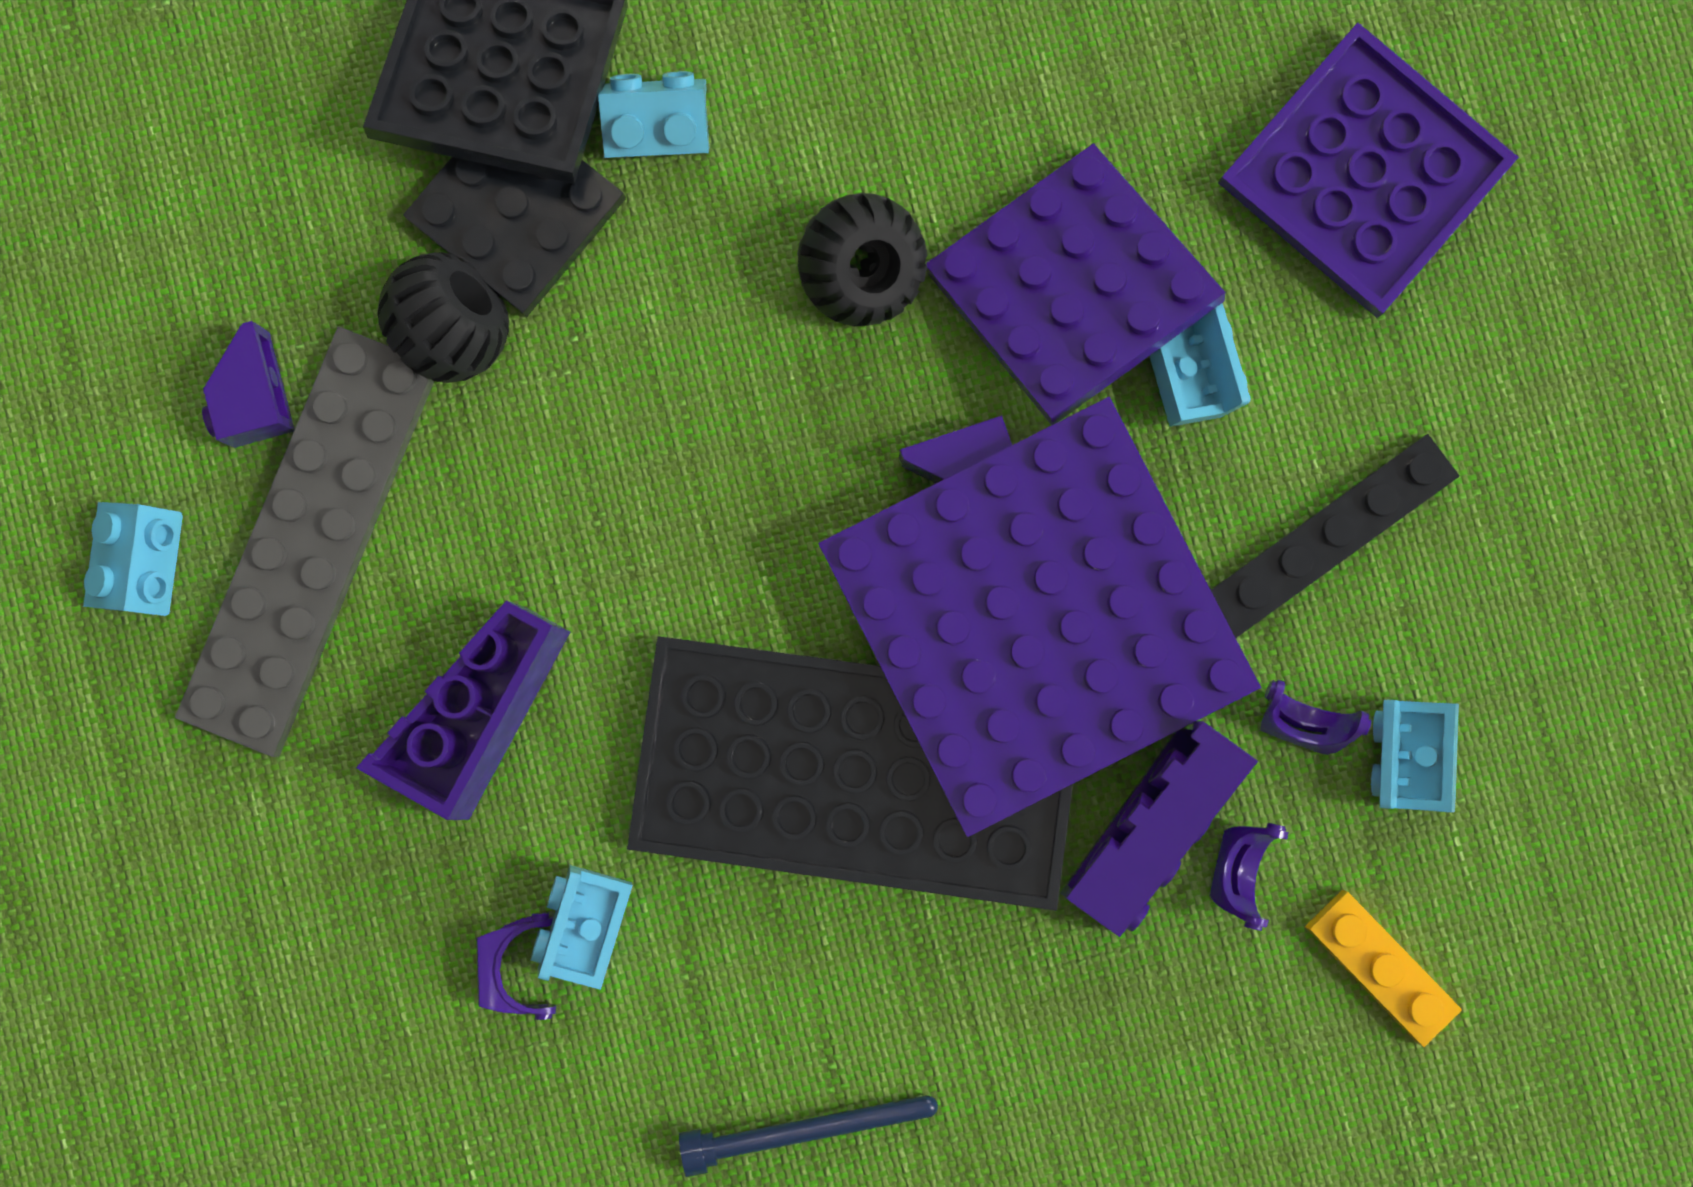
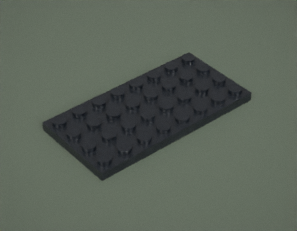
(820, 778)

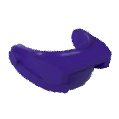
(1336, 728)
(1249, 846)
(489, 956)

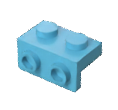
(654, 115)
(1201, 372)
(132, 558)
(1416, 755)
(583, 927)

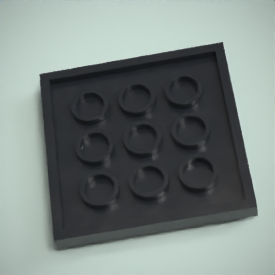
(497, 81)

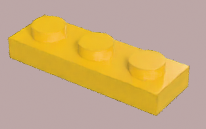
(1383, 968)

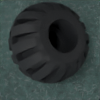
(886, 278)
(442, 317)

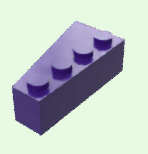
(470, 715)
(1158, 826)

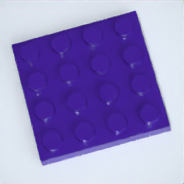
(1367, 170)
(1074, 283)

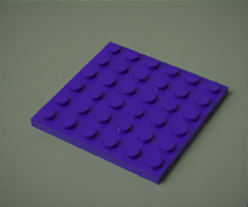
(1038, 616)

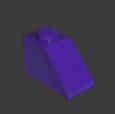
(247, 391)
(956, 451)

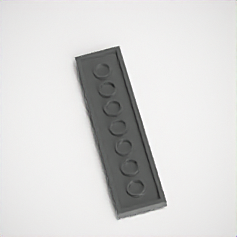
(306, 545)

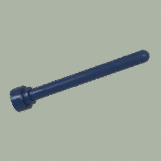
(704, 1150)

